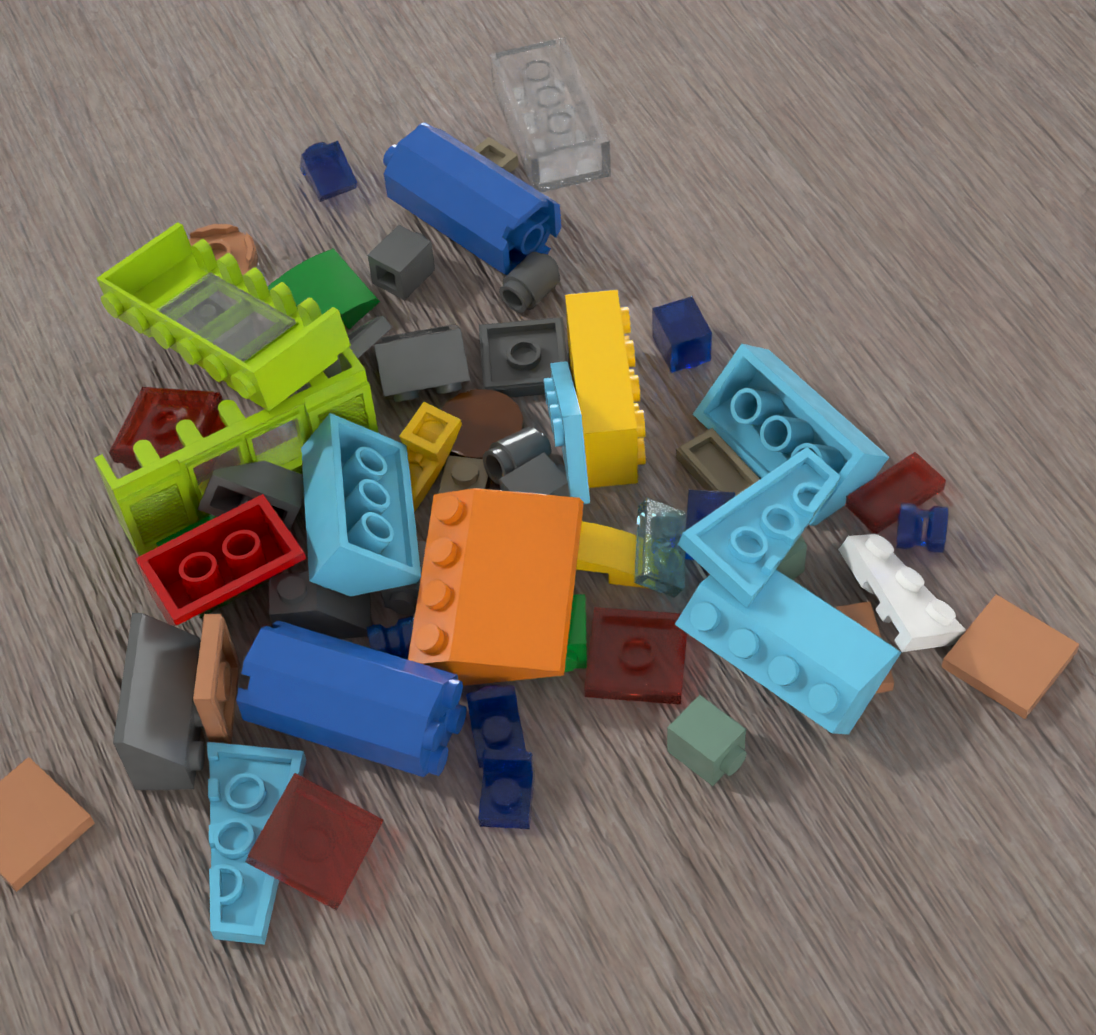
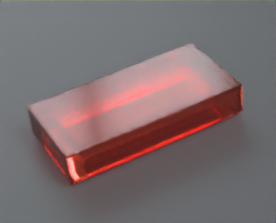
(906, 482)

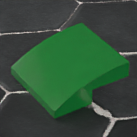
(330, 284)

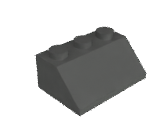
(156, 710)

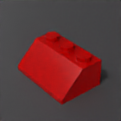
(218, 560)

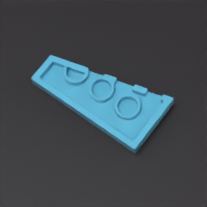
(567, 427)
(760, 525)
(242, 796)

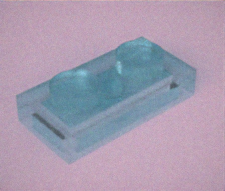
(658, 555)

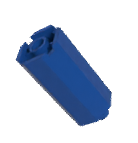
(469, 198)
(351, 698)

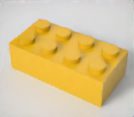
(606, 387)

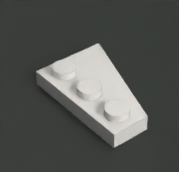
(903, 598)

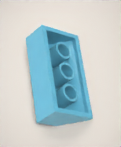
(775, 414)
(358, 510)
(794, 647)

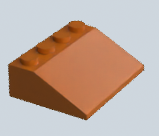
(497, 585)

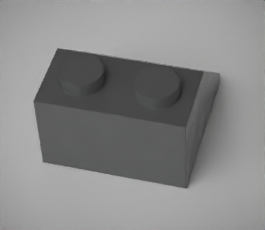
(422, 361)

